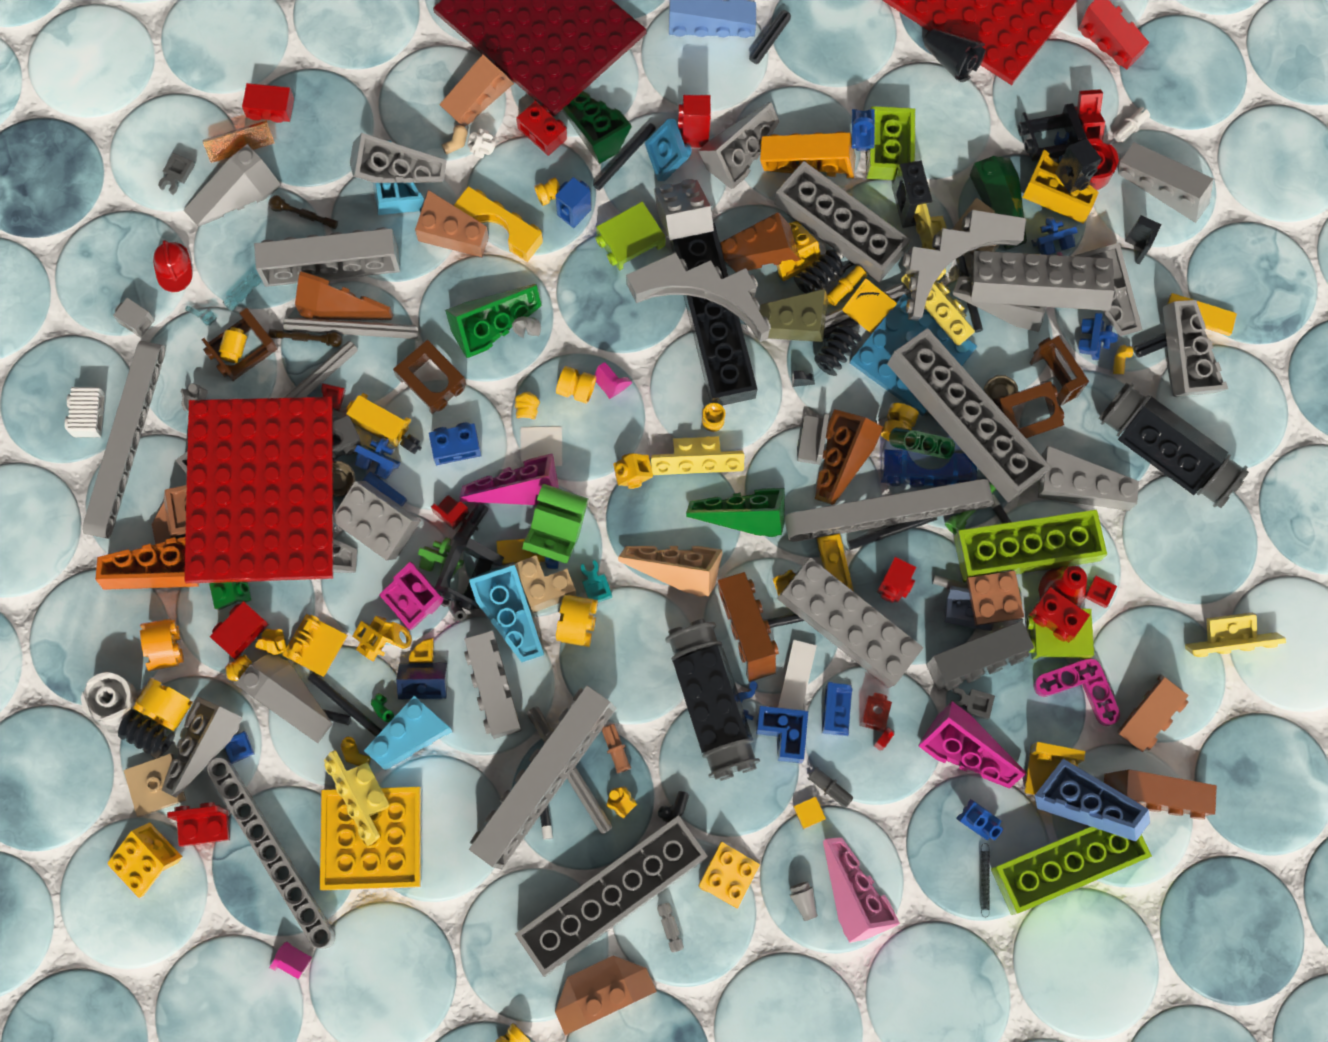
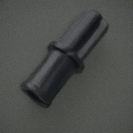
(470, 525)

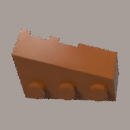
(761, 245)

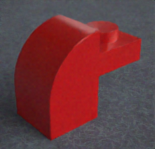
(1090, 113)

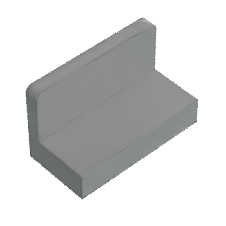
(813, 439)

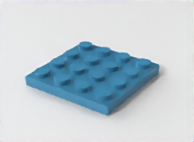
(891, 335)

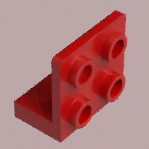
(201, 824)

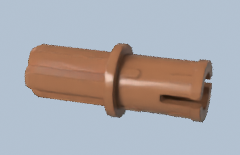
(616, 748)

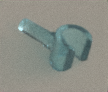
(206, 317)

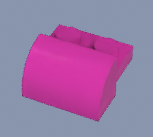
(411, 596)

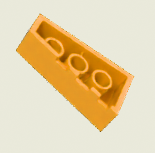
(823, 152)

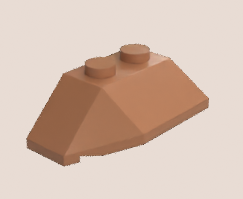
(601, 991)

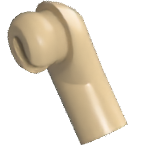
(458, 140)

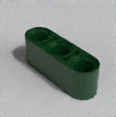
(922, 442)

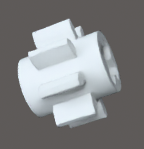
(481, 143)

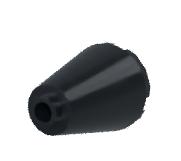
(955, 52)

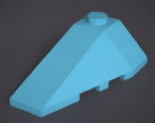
(504, 603)

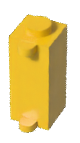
(377, 420)

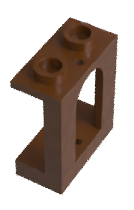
(246, 324)
(1071, 388)
(1044, 389)
(433, 400)

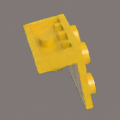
(807, 249)
(1044, 760)
(143, 858)

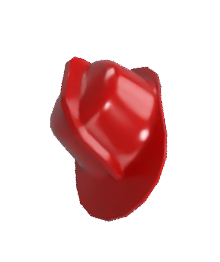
(172, 266)

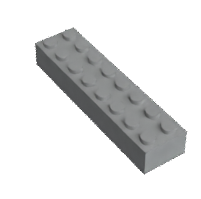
(968, 415)
(542, 778)
(611, 896)

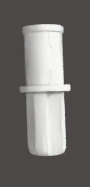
(1131, 125)

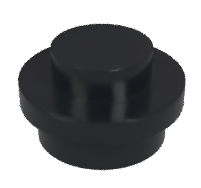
(410, 443)

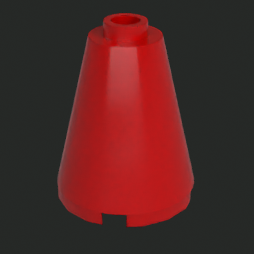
(1067, 581)

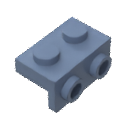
(959, 609)

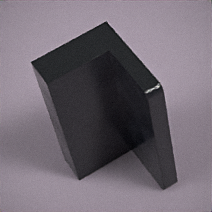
(1143, 235)

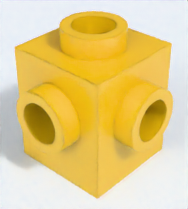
(633, 470)

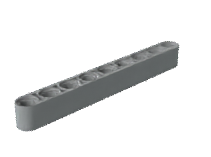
(123, 440)
(888, 510)
(281, 858)

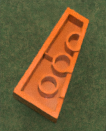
(145, 567)

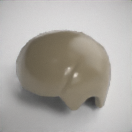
(1000, 386)
(342, 478)

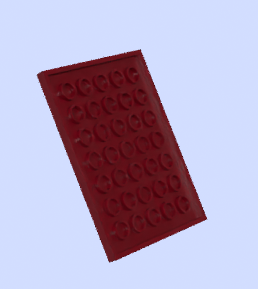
(545, 44)

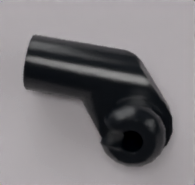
(669, 813)

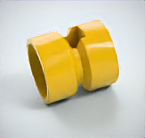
(576, 384)
(899, 416)

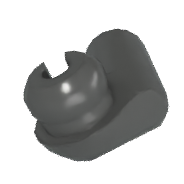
(454, 608)

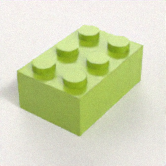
(892, 142)

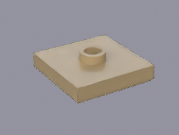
(146, 785)

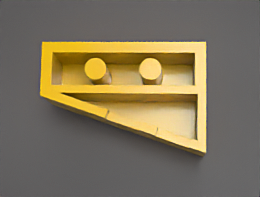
(1050, 193)

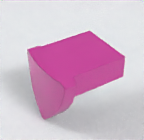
(609, 381)
(290, 960)

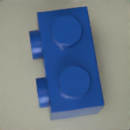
(573, 201)
(454, 443)

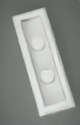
(797, 675)

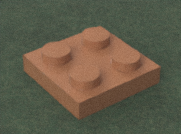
(995, 598)

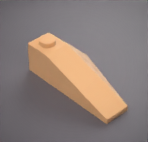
(687, 570)

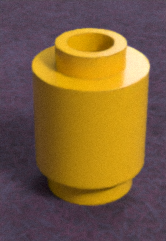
(232, 345)

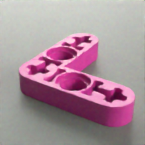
(1088, 682)

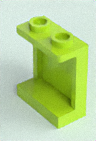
(629, 235)
(1049, 646)

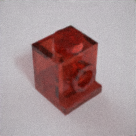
(870, 718)

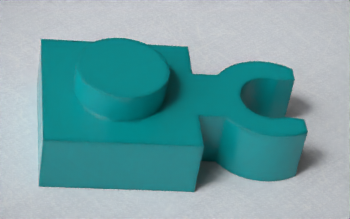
(596, 586)

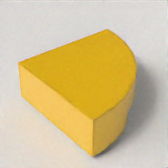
(423, 652)

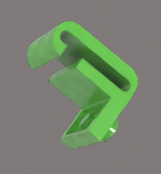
(556, 523)

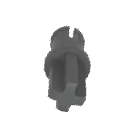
(830, 787)

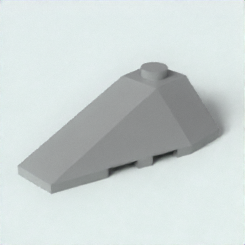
(736, 148)
(392, 163)
(236, 184)
(1123, 309)
(1018, 315)
(281, 690)
(206, 735)

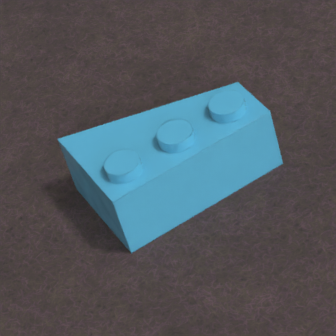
(397, 198)
(406, 734)

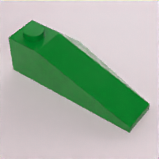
(486, 319)
(754, 514)

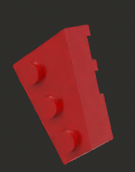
(1113, 33)
(695, 119)

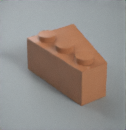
(476, 91)
(450, 227)
(1153, 714)

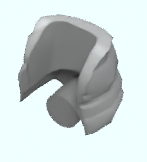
(524, 323)
(194, 392)

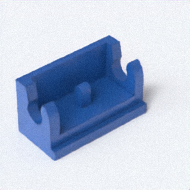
(837, 709)

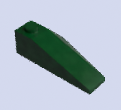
(597, 125)
(999, 187)

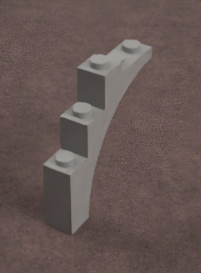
(980, 231)
(705, 281)

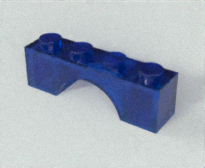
(900, 469)

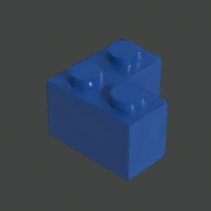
(789, 726)

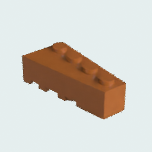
(748, 626)
(1165, 793)

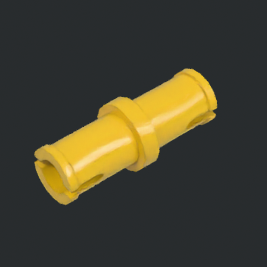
(846, 285)

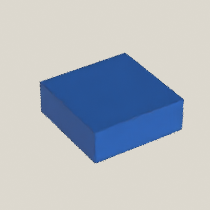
(239, 748)

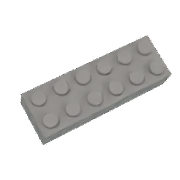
(841, 221)
(327, 256)
(1042, 280)
(850, 623)

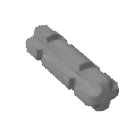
(670, 927)

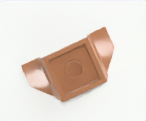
(172, 515)

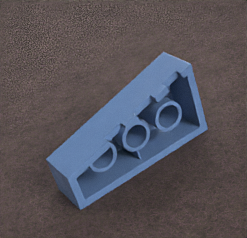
(712, 18)
(1089, 801)

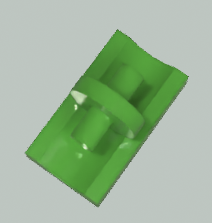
(430, 556)

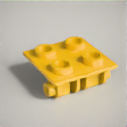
(315, 645)
(728, 875)

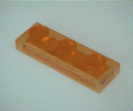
(230, 143)

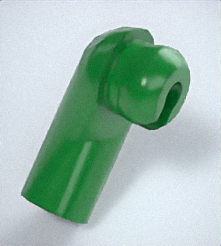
(381, 711)

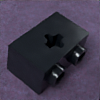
(1078, 166)

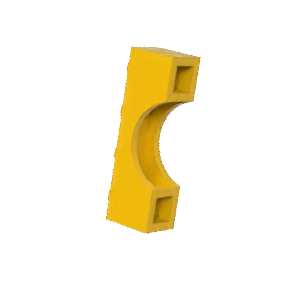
(522, 239)

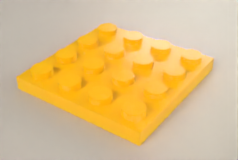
(389, 861)

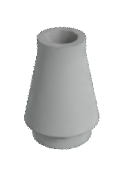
(804, 900)

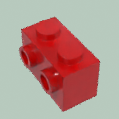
(268, 102)
(542, 128)
(897, 581)
(1059, 615)
(238, 630)

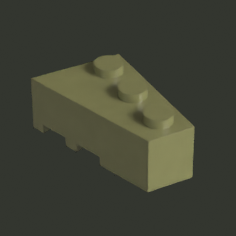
(797, 317)

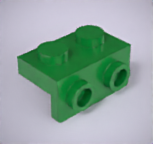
(229, 593)

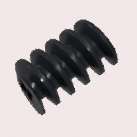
(819, 272)
(836, 348)
(143, 735)

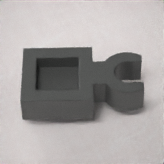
(176, 170)
(976, 703)

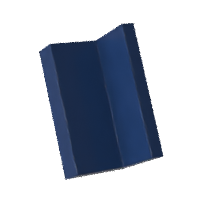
(421, 681)

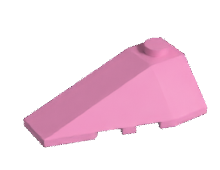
(857, 902)

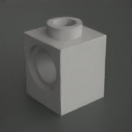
(133, 317)

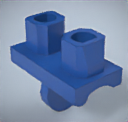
(863, 129)
(1065, 237)
(1095, 327)
(367, 454)
(980, 821)

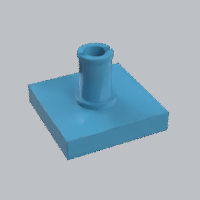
(667, 150)

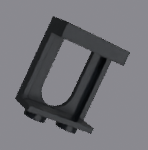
(1068, 119)
(911, 190)
(486, 560)

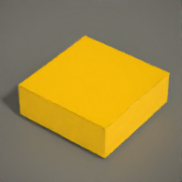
(809, 812)

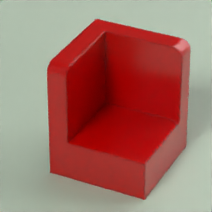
(450, 511)

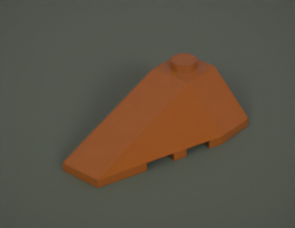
(324, 302)
(848, 446)

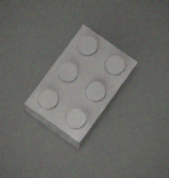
(683, 209)
(375, 520)

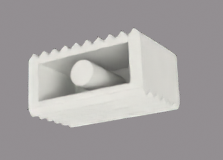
(85, 412)

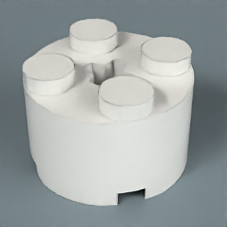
(98, 693)

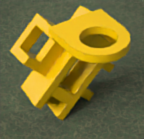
(384, 632)

